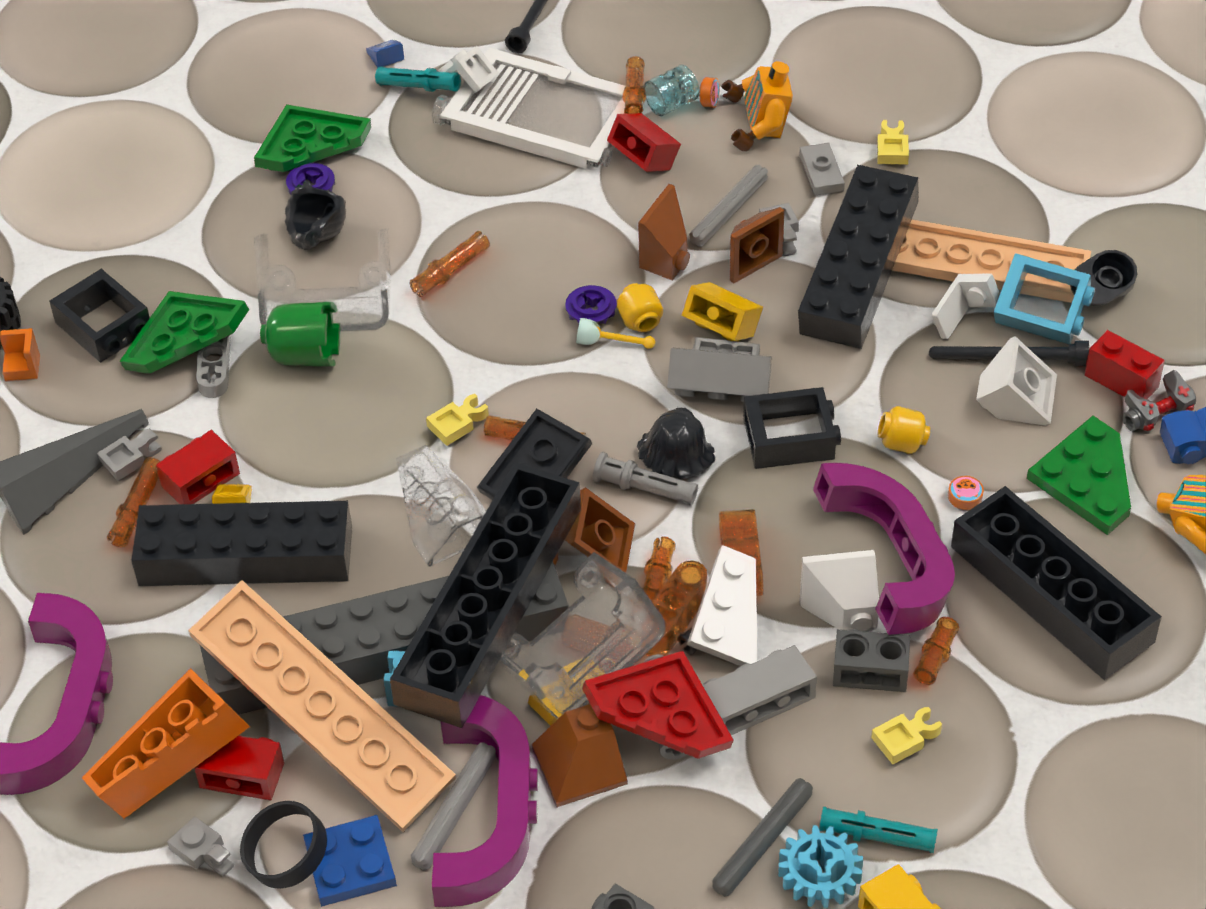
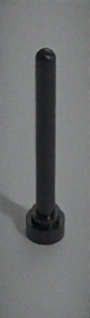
(519, 37)
(1074, 353)

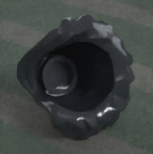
(313, 215)
(676, 445)

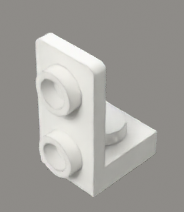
(472, 67)
(964, 292)

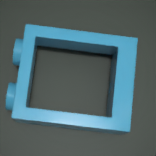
(1006, 315)

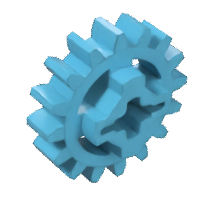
(802, 871)

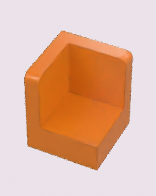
(20, 355)

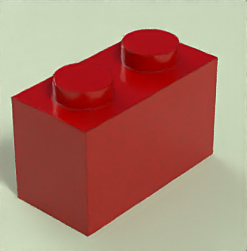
(643, 142)
(1123, 366)
(198, 468)
(243, 768)

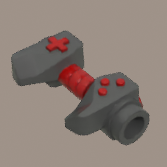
(1145, 413)

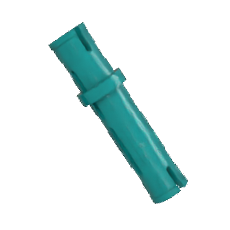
(428, 79)
(923, 837)

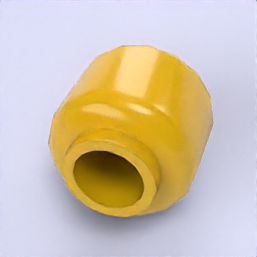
(640, 307)
(903, 429)

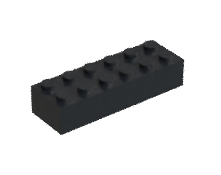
(858, 256)
(242, 543)
(1055, 582)

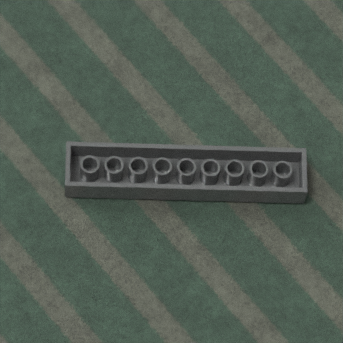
(364, 629)

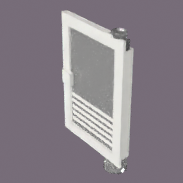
(537, 110)

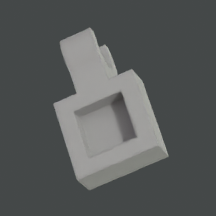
(791, 226)
(126, 455)
(200, 844)

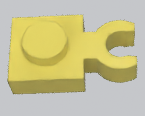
(892, 145)
(454, 421)
(902, 737)

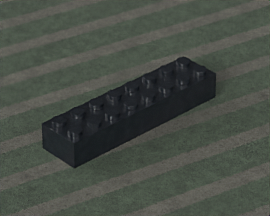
(486, 595)

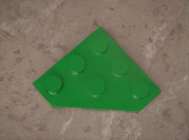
(308, 136)
(181, 327)
(1087, 475)

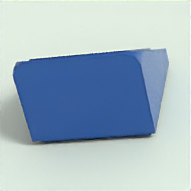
(386, 53)

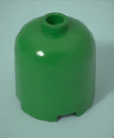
(302, 334)

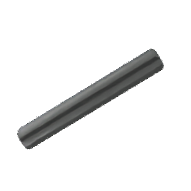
(762, 837)

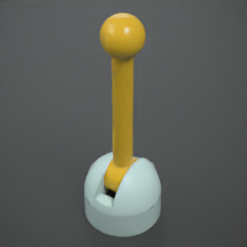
(590, 332)

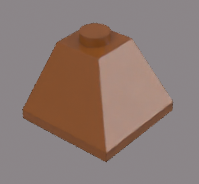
(663, 237)
(756, 243)
(602, 531)
(579, 756)

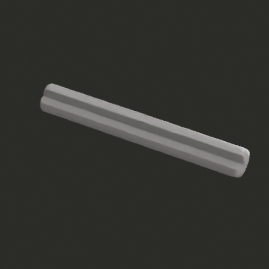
(728, 205)
(453, 806)

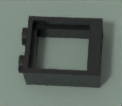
(87, 296)
(795, 448)

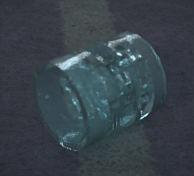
(671, 90)

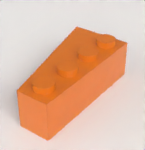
(164, 745)

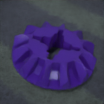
(314, 173)
(592, 296)

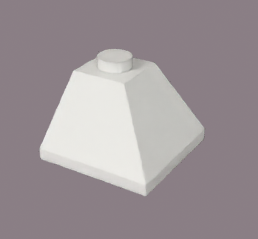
(1018, 385)
(841, 589)

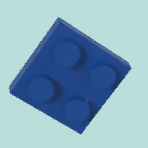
(353, 861)

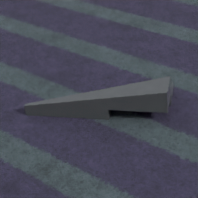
(43, 475)

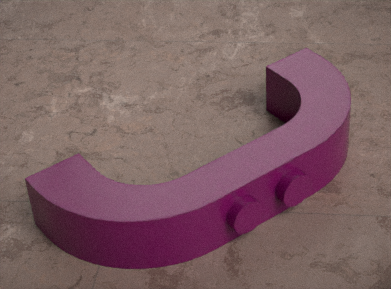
(862, 490)
(60, 749)
(486, 870)

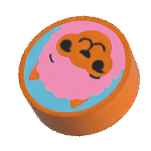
(709, 92)
(965, 492)

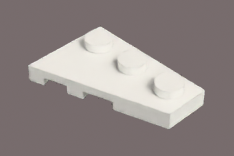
(728, 610)

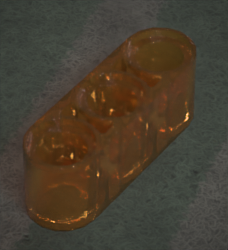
(740, 533)
(679, 603)

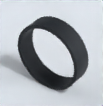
(258, 826)

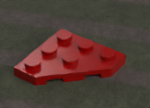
(661, 703)

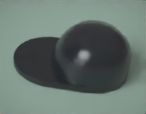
(1111, 274)

